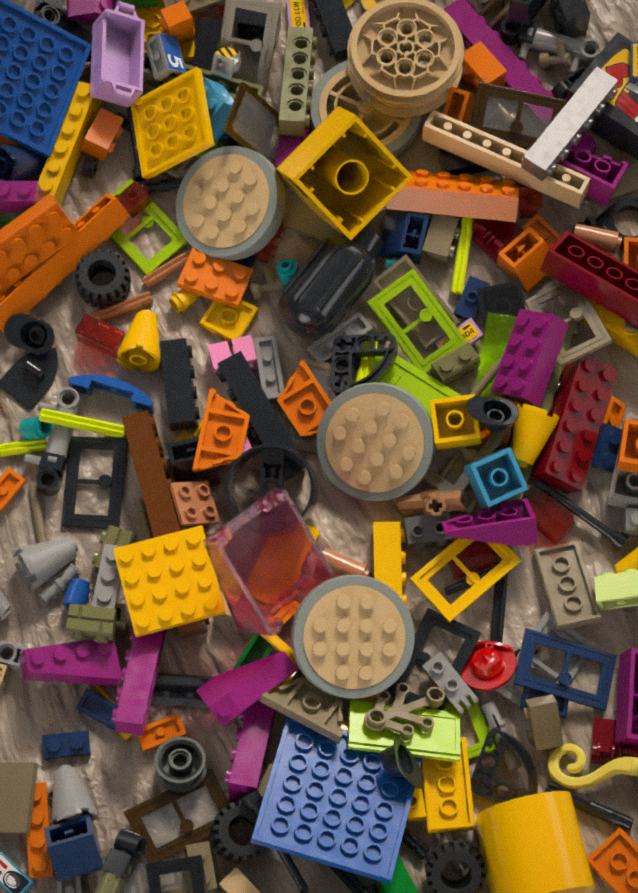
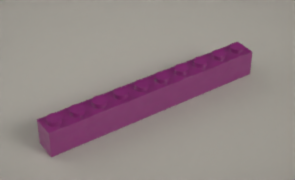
(476, 29)

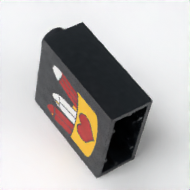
(620, 117)

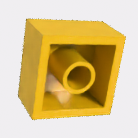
(453, 423)

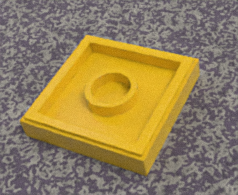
(228, 321)

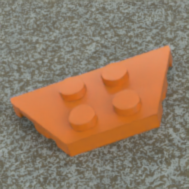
(304, 401)
(221, 433)

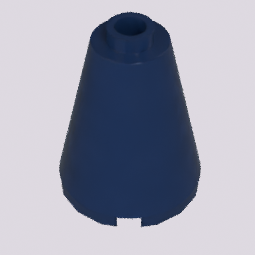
(19, 163)

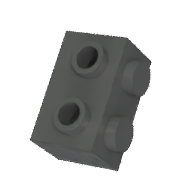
(426, 532)

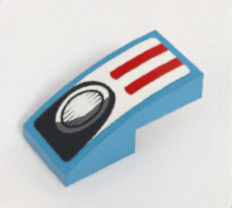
(12, 877)

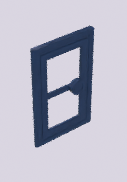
(561, 689)

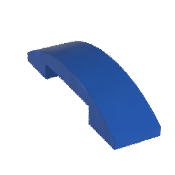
(86, 383)

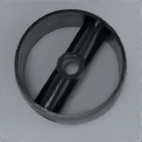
(271, 473)

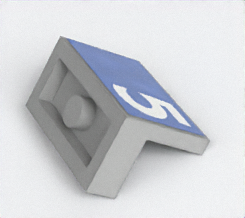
(165, 56)

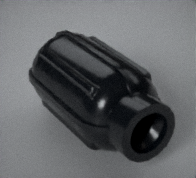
(329, 283)

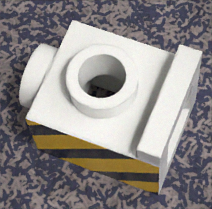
(229, 63)

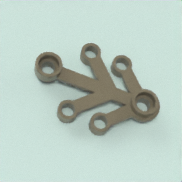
(377, 719)

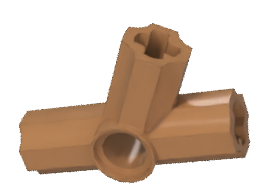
(432, 502)

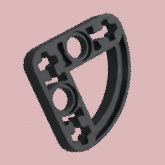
(349, 354)
(489, 774)

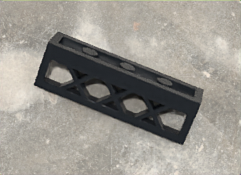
(179, 689)

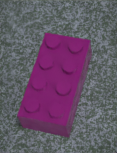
(529, 357)

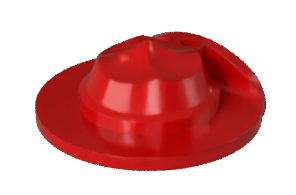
(489, 666)

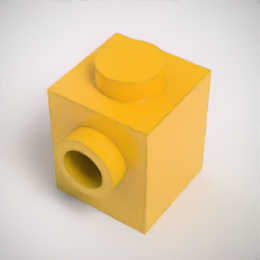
(417, 807)

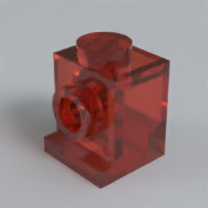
(529, 202)
(136, 204)

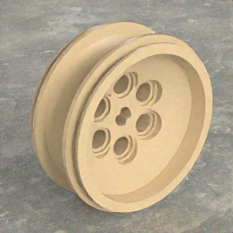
(425, 85)

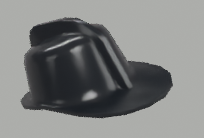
(29, 333)
(493, 413)
(401, 763)

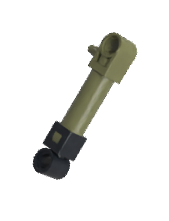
(121, 861)

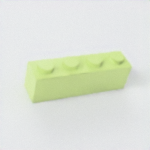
(617, 589)

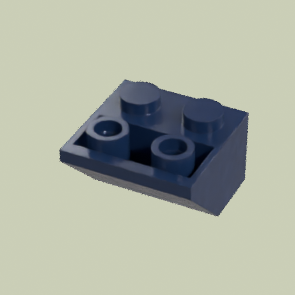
(404, 235)
(73, 848)

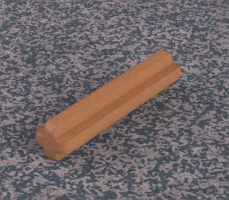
(166, 270)
(123, 307)

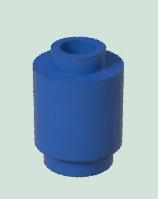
(76, 593)

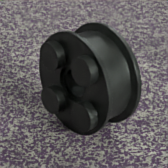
(180, 777)

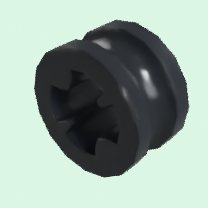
(90, 167)

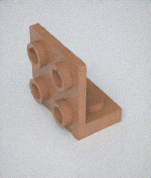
(195, 504)

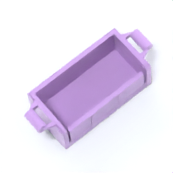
(117, 56)

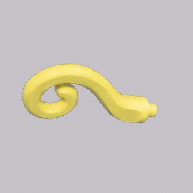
(617, 766)

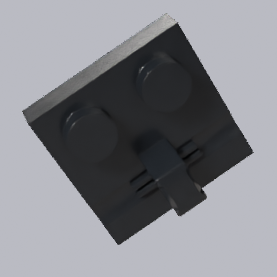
(501, 299)

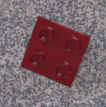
(494, 235)
(604, 744)

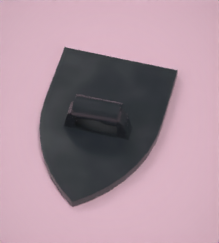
(31, 377)

